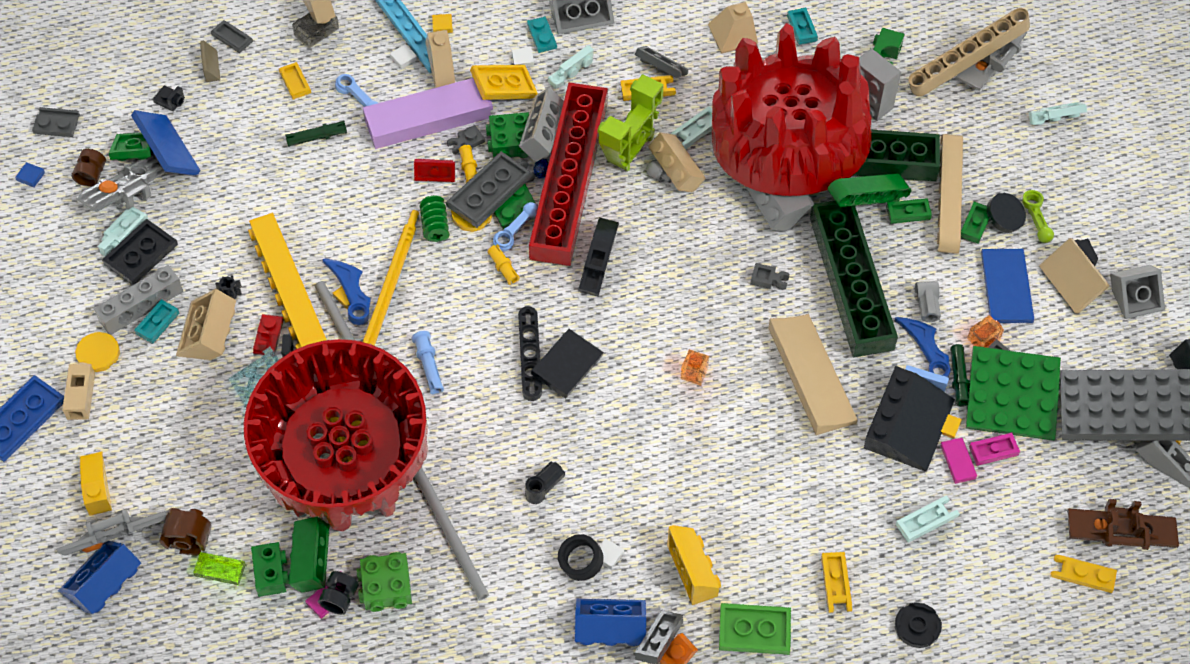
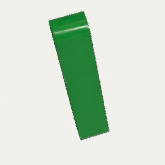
(869, 190)

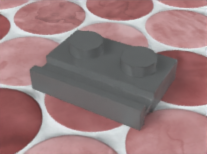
(56, 122)

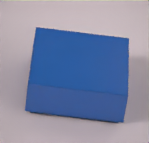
(30, 174)

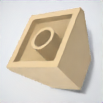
(731, 26)

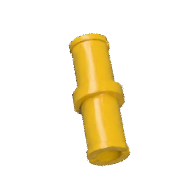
(468, 163)
(503, 264)

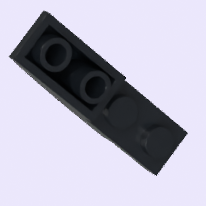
(598, 256)

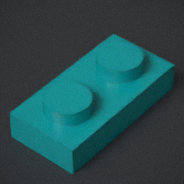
(802, 26)
(542, 34)
(157, 321)

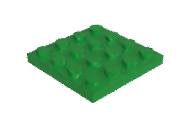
(1013, 393)

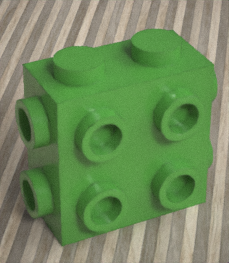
(384, 581)

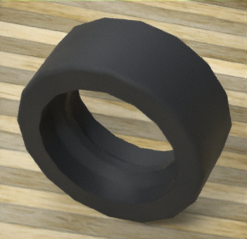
(572, 543)

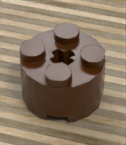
(185, 531)

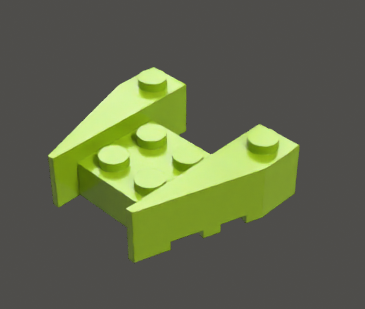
(624, 140)

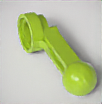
(1045, 233)

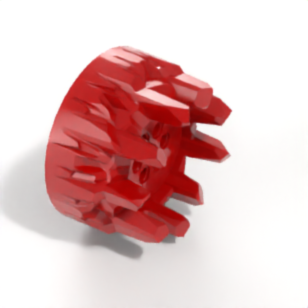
(791, 119)
(347, 383)

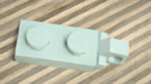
(571, 66)
(1056, 112)
(120, 229)

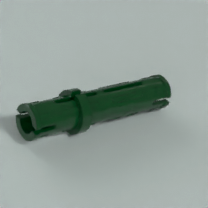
(312, 134)
(960, 382)

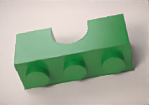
(888, 43)

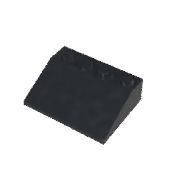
(909, 420)

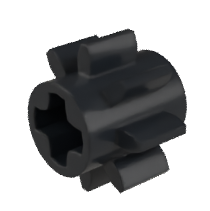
(229, 286)

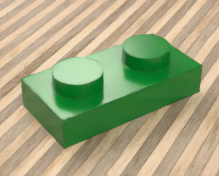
(908, 211)
(975, 223)

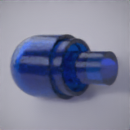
(540, 168)

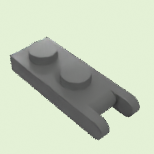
(660, 61)

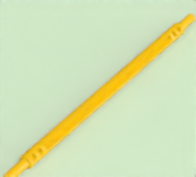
(391, 279)

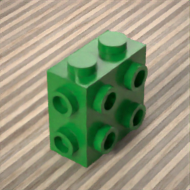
(506, 134)

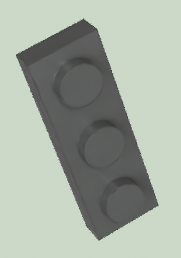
(659, 637)

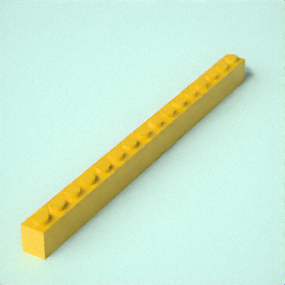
(289, 288)

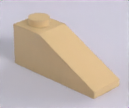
(320, 10)
(440, 58)

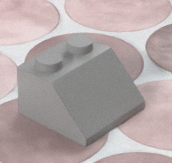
(1138, 290)

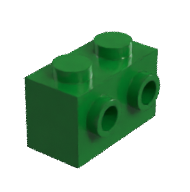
(269, 569)

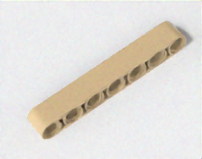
(965, 60)
(950, 194)

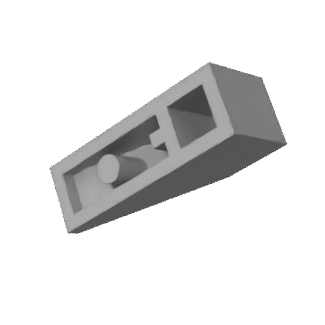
(1167, 458)

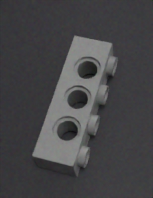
(542, 125)
(138, 300)

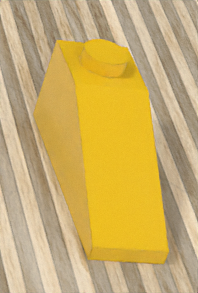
(94, 484)

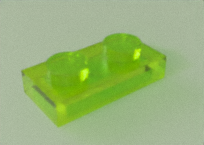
(219, 568)

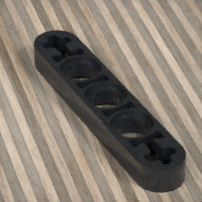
(529, 344)

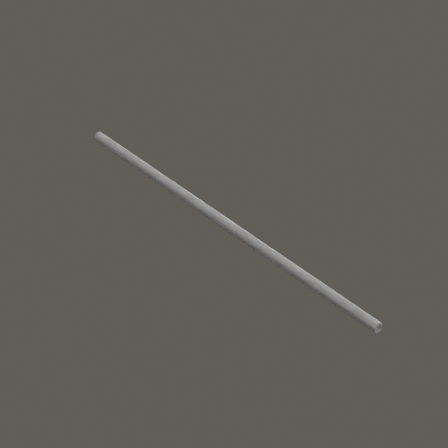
(421, 478)

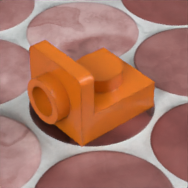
(679, 651)

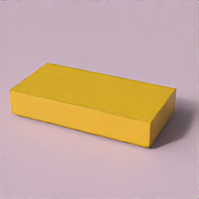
(294, 80)

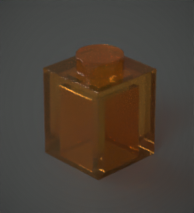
(985, 332)
(694, 367)

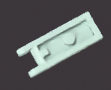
(695, 128)
(925, 519)

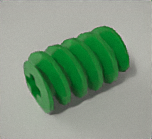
(434, 218)

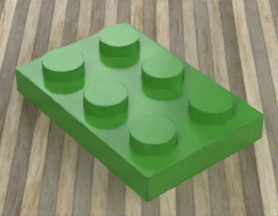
(755, 629)

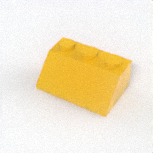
(692, 564)

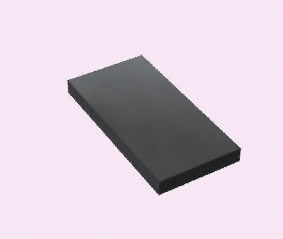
(488, 189)

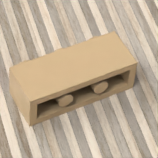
(676, 162)

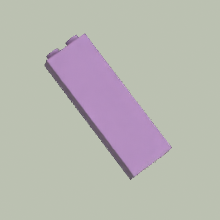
(425, 113)

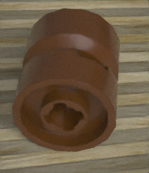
(88, 167)

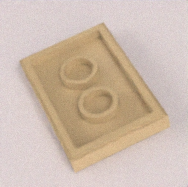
(1074, 275)

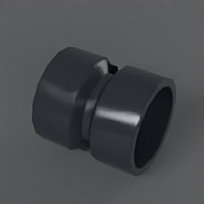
(338, 592)

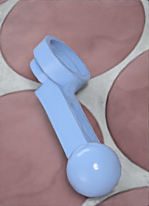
(354, 89)
(529, 212)

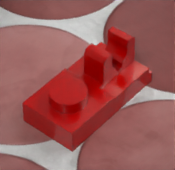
(434, 170)
(268, 333)

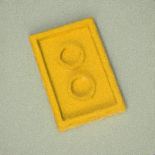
(503, 82)

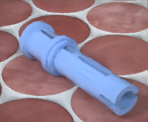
(426, 354)

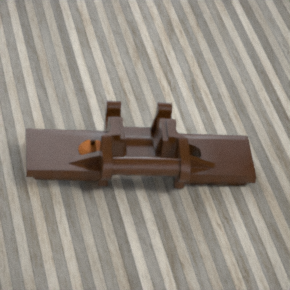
(1123, 521)

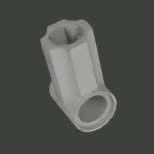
(928, 300)

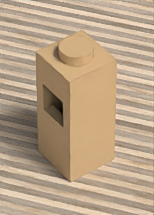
(78, 391)

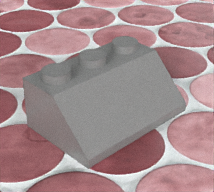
(580, 14)
(779, 210)

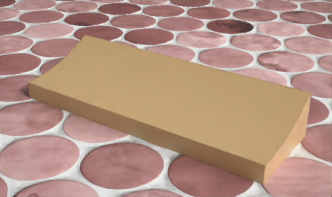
(812, 373)

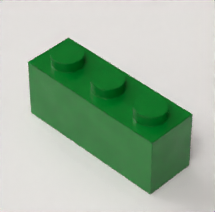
(309, 554)

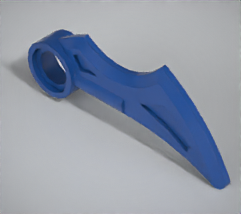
(349, 279)
(924, 337)

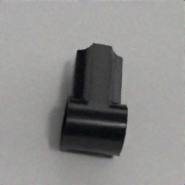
(544, 482)

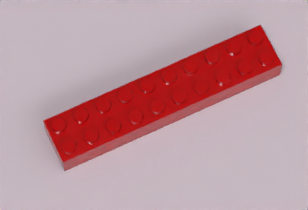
(568, 175)

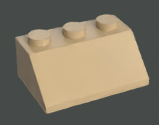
(207, 326)

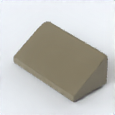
(209, 62)

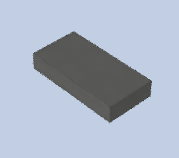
(231, 36)

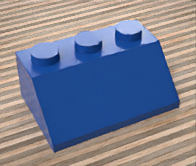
(100, 576)
(610, 621)

